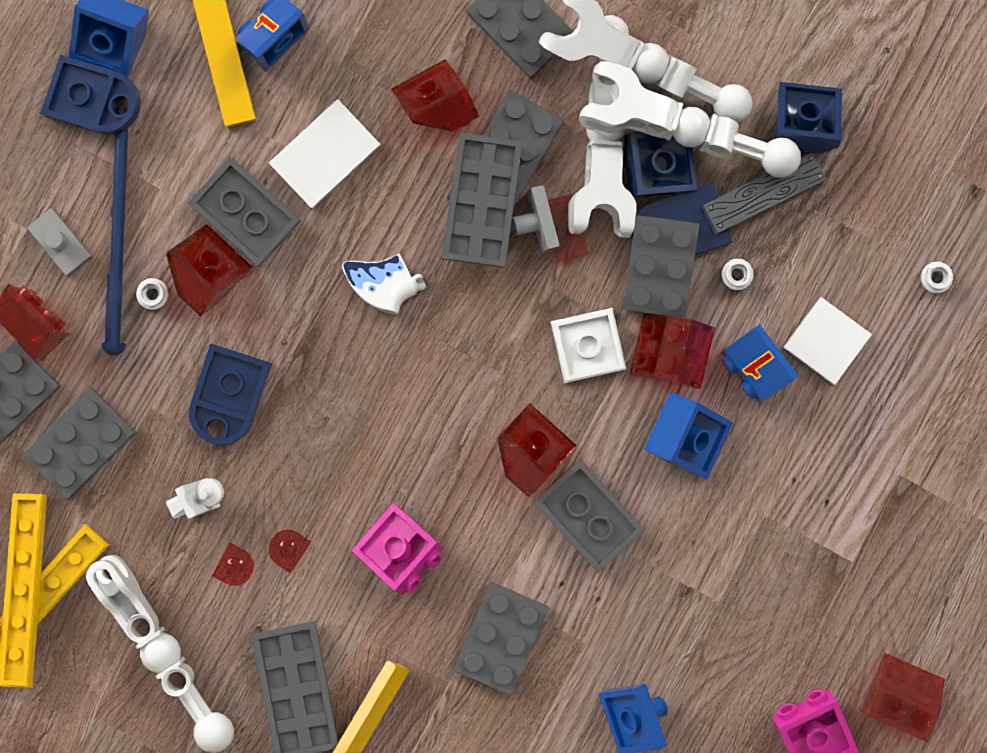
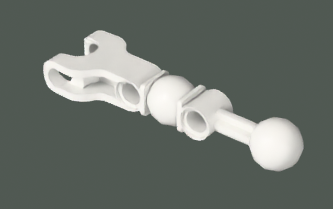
(646, 60)
(664, 117)
(603, 171)
(157, 649)

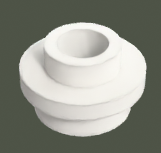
(741, 265)
(945, 273)
(142, 293)

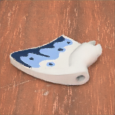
(383, 282)

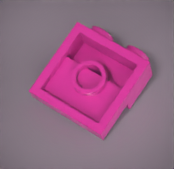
(399, 550)
(814, 725)

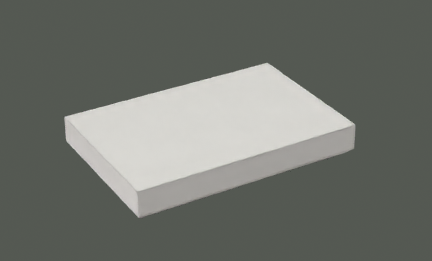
(325, 154)

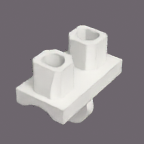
(196, 498)

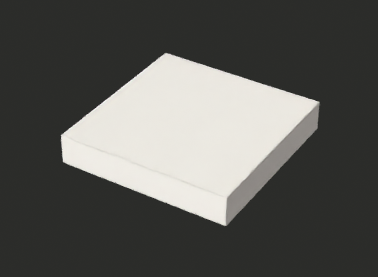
(827, 341)
(588, 345)

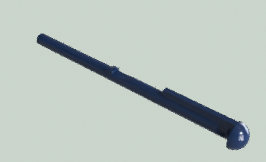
(114, 280)

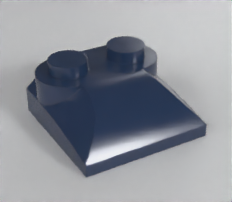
(809, 116)
(658, 165)

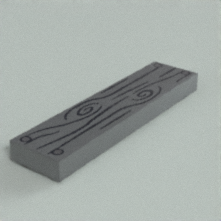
(761, 195)

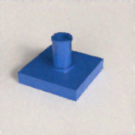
(634, 718)

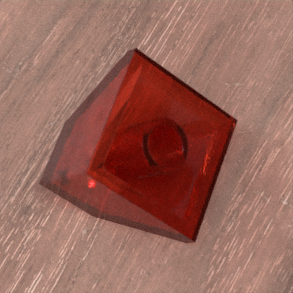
(436, 98)
(205, 269)
(532, 450)

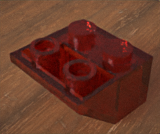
(29, 322)
(672, 350)
(905, 697)

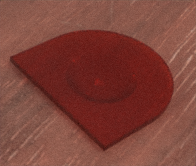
(287, 548)
(235, 566)

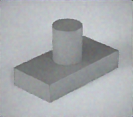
(537, 221)
(59, 242)

